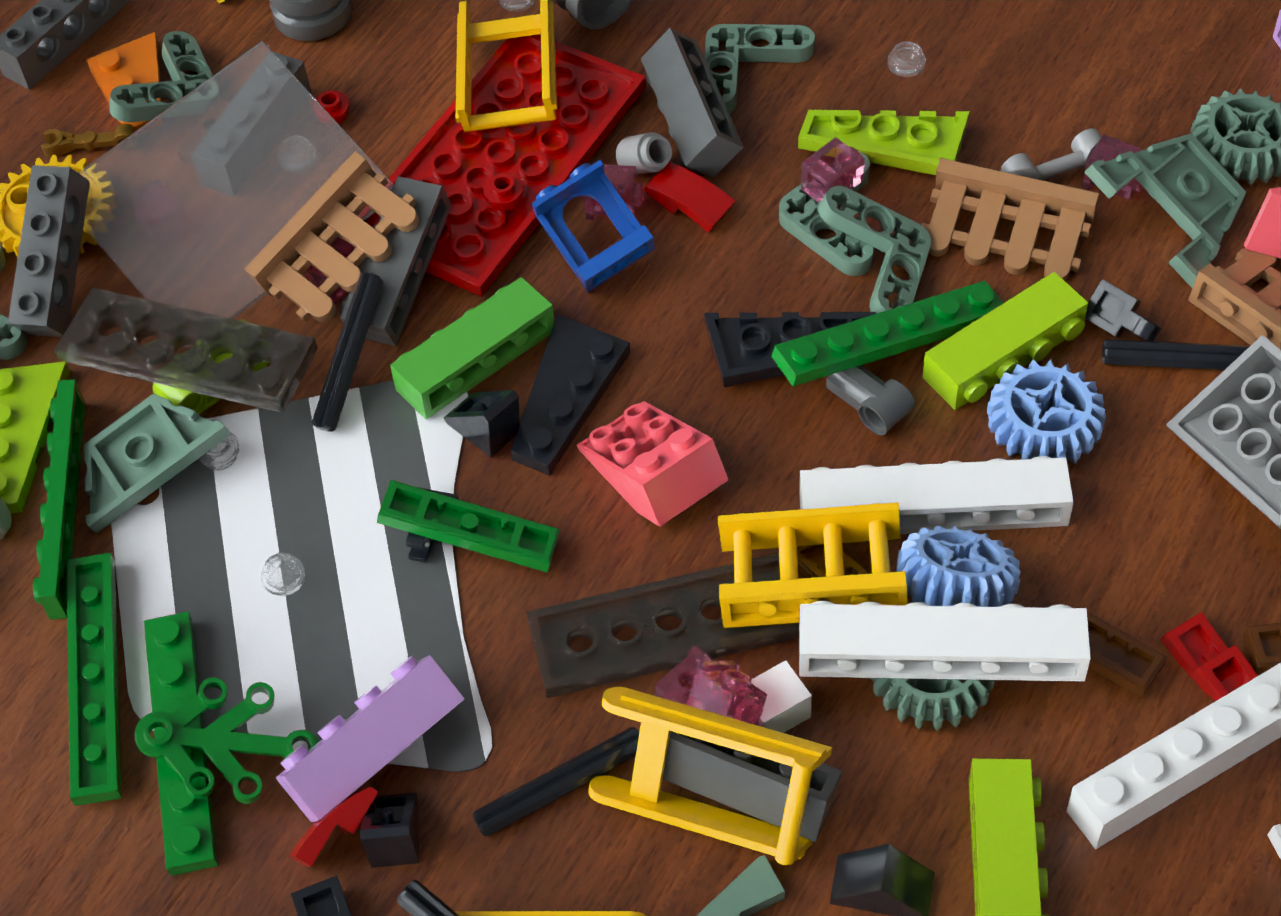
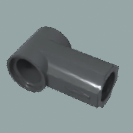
(877, 402)

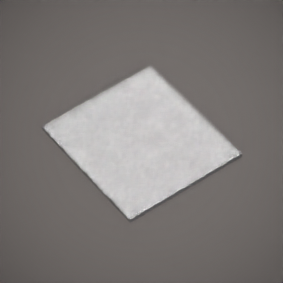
(214, 184)

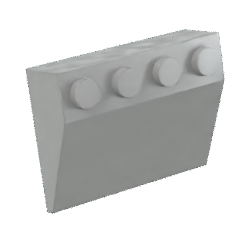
(1239, 426)

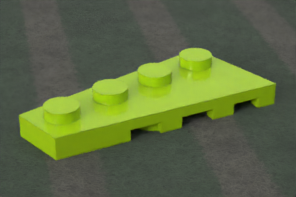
(889, 139)
(23, 425)

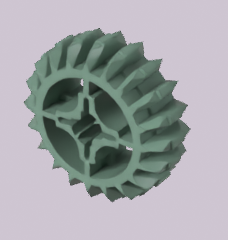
(1242, 134)
(933, 698)

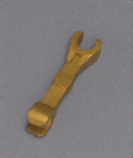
(65, 142)

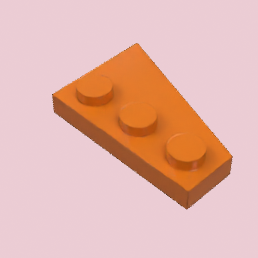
(127, 64)

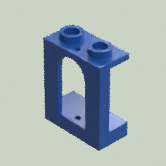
(592, 182)

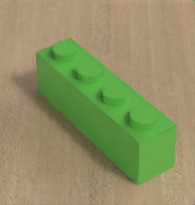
(472, 347)

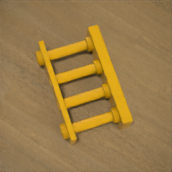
(779, 600)

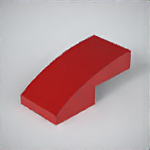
(692, 194)
(1207, 658)
(343, 817)

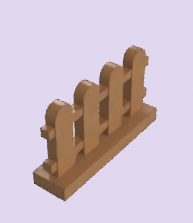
(1015, 198)
(315, 227)
(1234, 304)

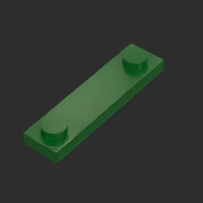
(468, 526)

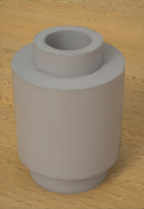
(646, 151)

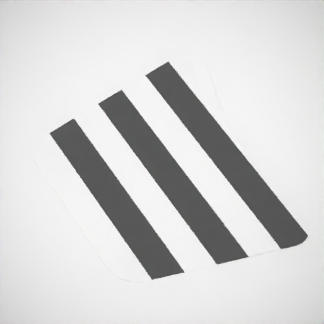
(361, 594)

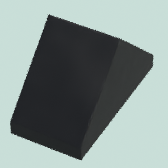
(487, 419)
(391, 830)
(882, 882)

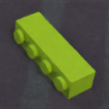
(1009, 335)
(1006, 838)

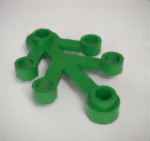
(216, 739)

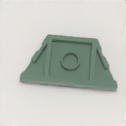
(142, 455)

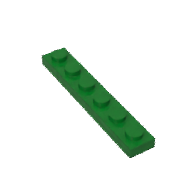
(883, 333)
(62, 488)
(93, 680)
(173, 682)

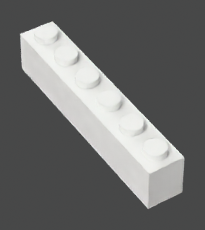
(952, 493)
(943, 641)
(1178, 760)

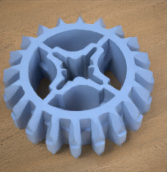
(1046, 412)
(958, 568)

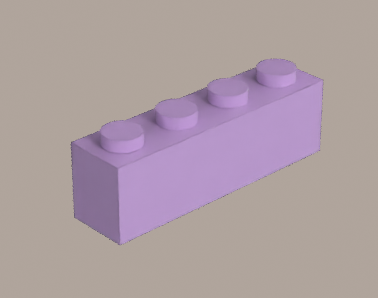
(369, 738)

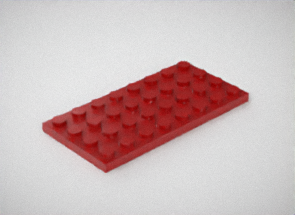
(590, 103)

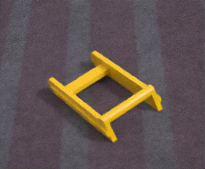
(497, 30)
(644, 793)

